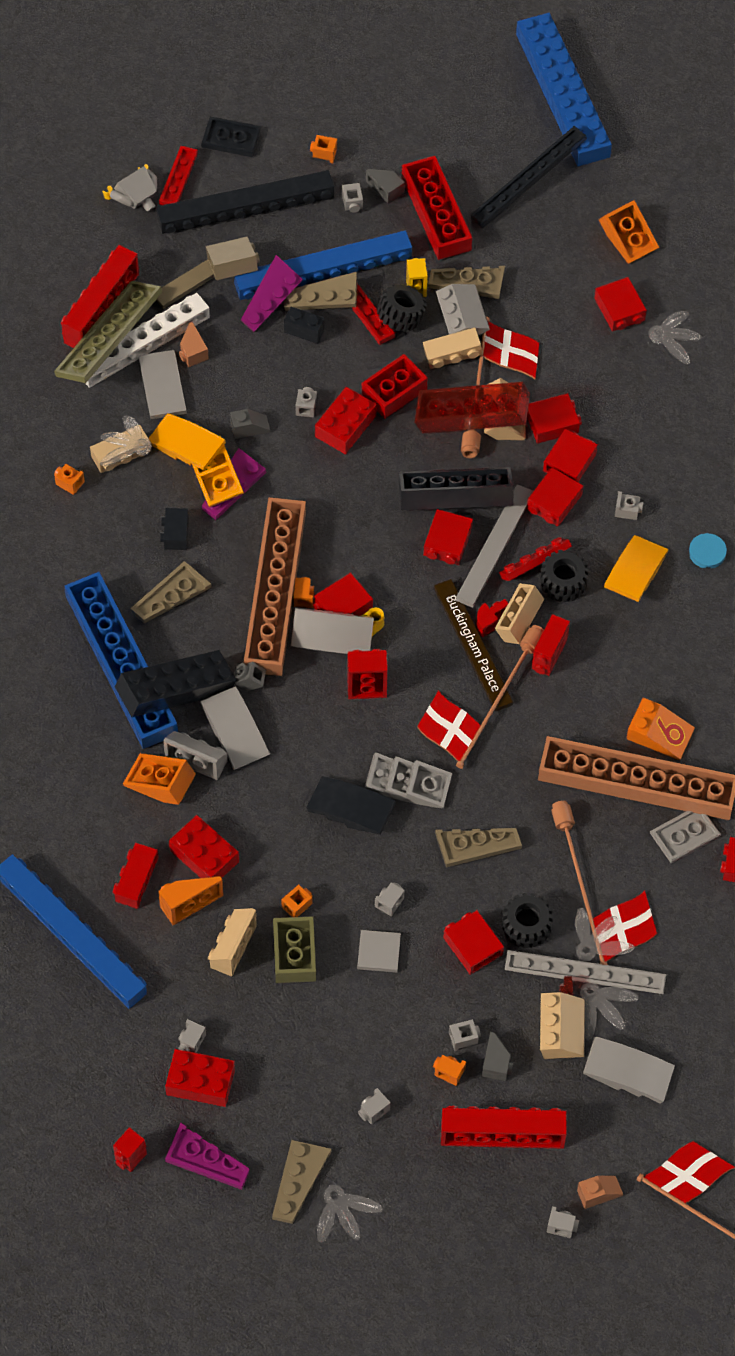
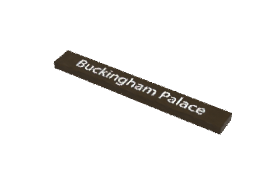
(472, 644)

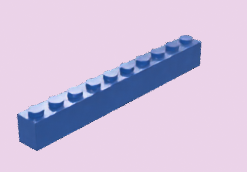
(334, 262)
(72, 932)

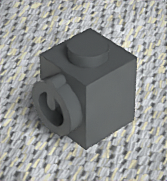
(249, 676)

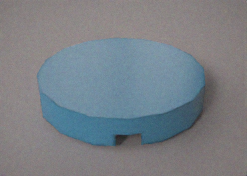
(707, 550)

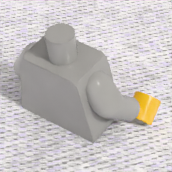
(135, 189)

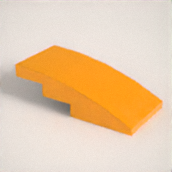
(186, 441)
(219, 479)
(636, 568)

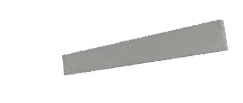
(493, 548)
(585, 972)

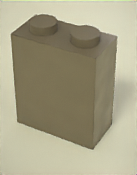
(232, 258)

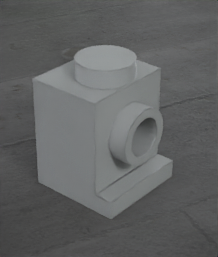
(352, 201)
(306, 402)
(628, 506)
(390, 898)
(467, 1028)
(192, 1037)
(374, 1107)
(562, 1223)

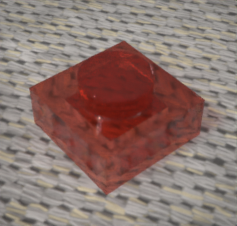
(567, 986)

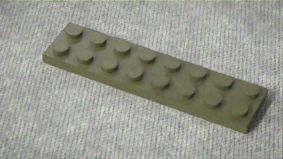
(108, 331)

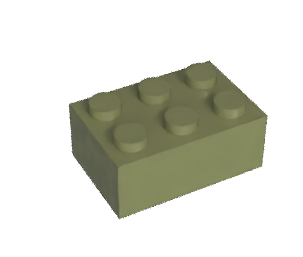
(294, 949)

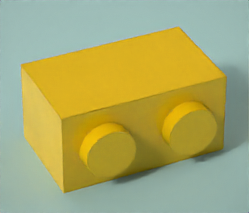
(417, 275)

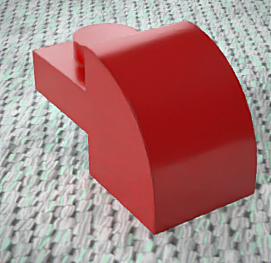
(488, 617)

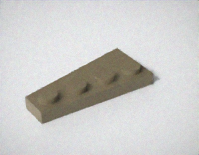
(330, 293)
(170, 592)
(467, 846)

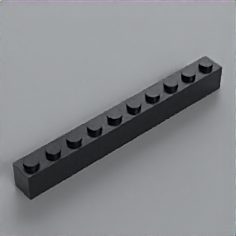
(245, 202)

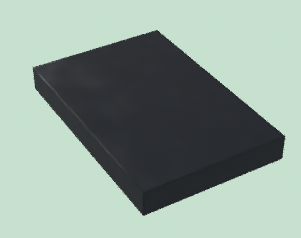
(231, 136)

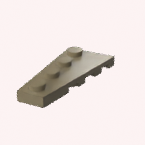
(487, 280)
(300, 1172)

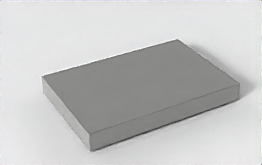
(684, 835)

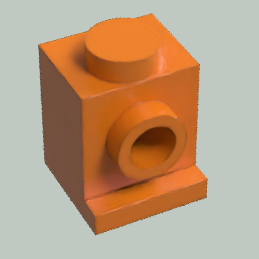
(324, 148)
(69, 478)
(303, 592)
(298, 894)
(449, 1069)

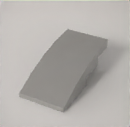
(331, 631)
(235, 728)
(408, 781)
(628, 1069)

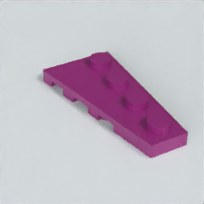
(272, 291)
(248, 474)
(206, 1159)

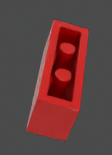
(135, 875)

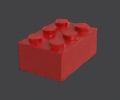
(394, 385)
(345, 420)
(367, 674)
(203, 849)
(200, 1077)

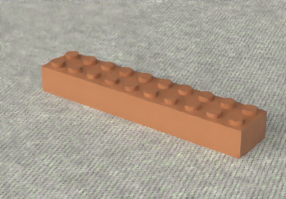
(275, 584)
(637, 778)

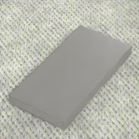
(162, 384)

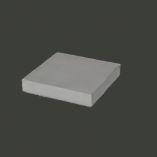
(378, 951)

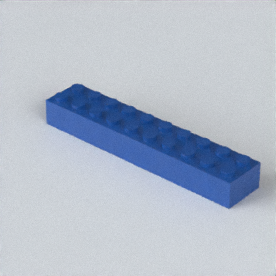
(563, 86)
(115, 650)

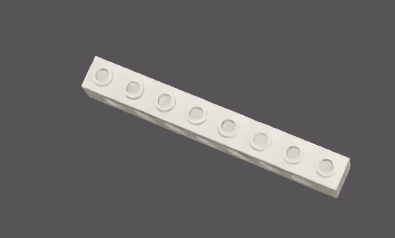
(153, 339)

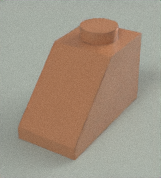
(193, 347)
(598, 1190)

